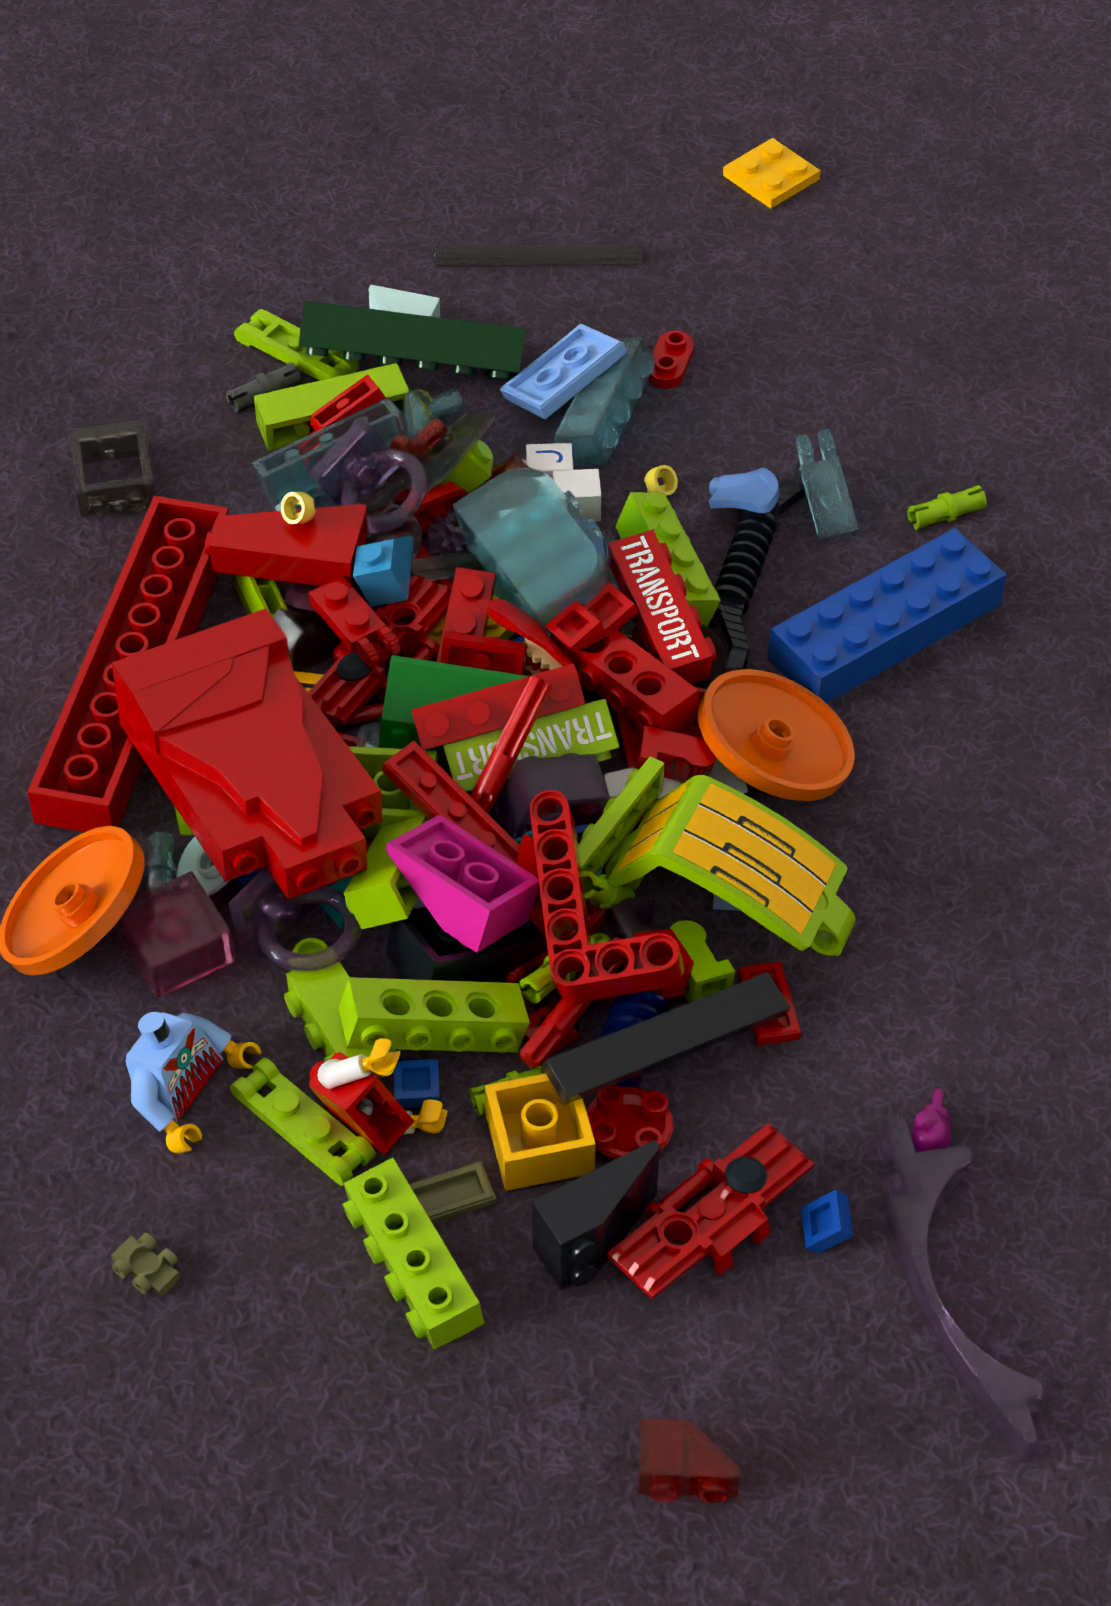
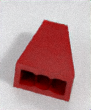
(296, 553)

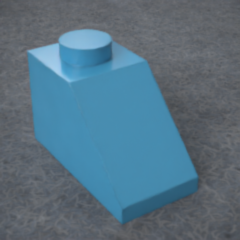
(384, 570)

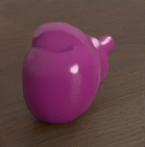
(932, 1125)

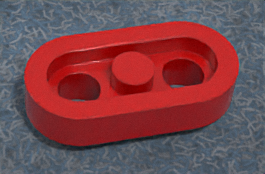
(671, 359)
(437, 502)

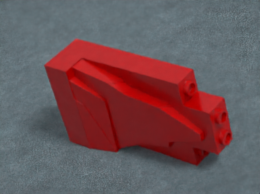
(248, 755)

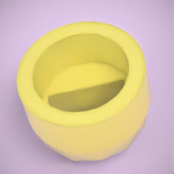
(669, 478)
(289, 504)

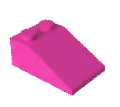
(464, 882)

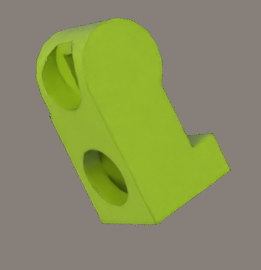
(707, 974)

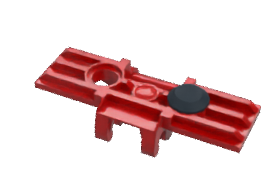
(352, 683)
(719, 1221)

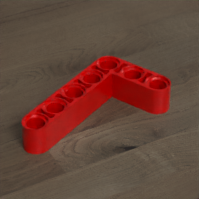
(571, 914)

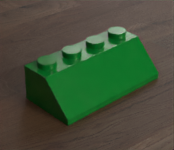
(421, 683)

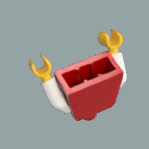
(365, 1103)

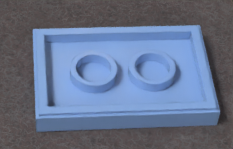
(563, 370)

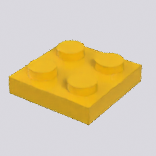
(771, 173)

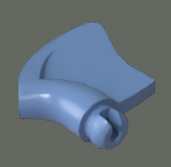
(750, 491)

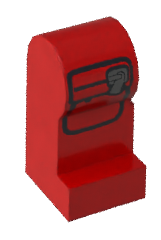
(681, 753)

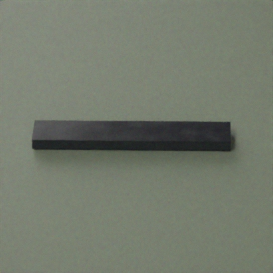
(665, 1038)

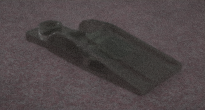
(437, 460)

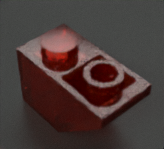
(683, 1462)

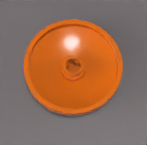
(776, 735)
(71, 900)

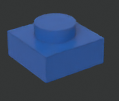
(416, 1082)
(826, 1221)

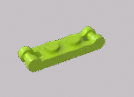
(282, 342)
(302, 1122)

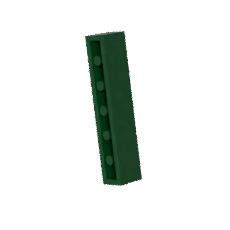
(411, 337)

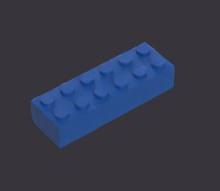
(887, 616)

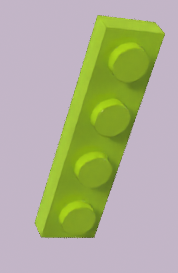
(621, 815)

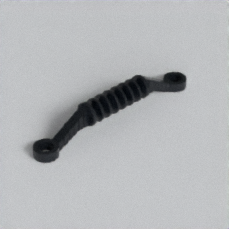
(744, 567)

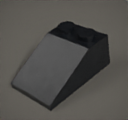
(428, 953)
(593, 1215)

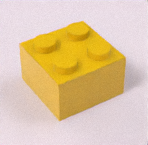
(536, 1133)

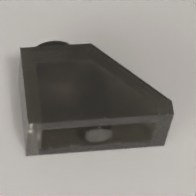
(308, 638)

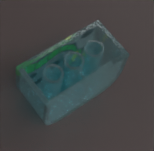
(534, 542)

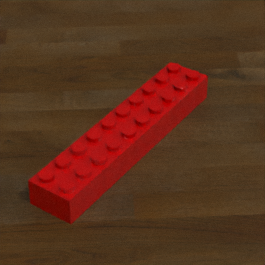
(157, 599)

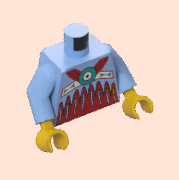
(173, 1066)

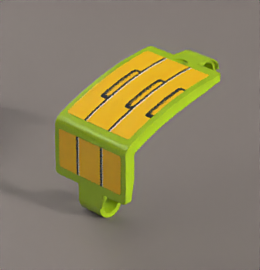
(744, 858)

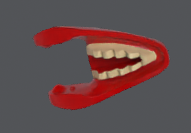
(540, 650)

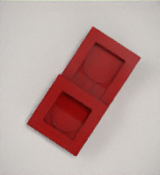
(587, 624)

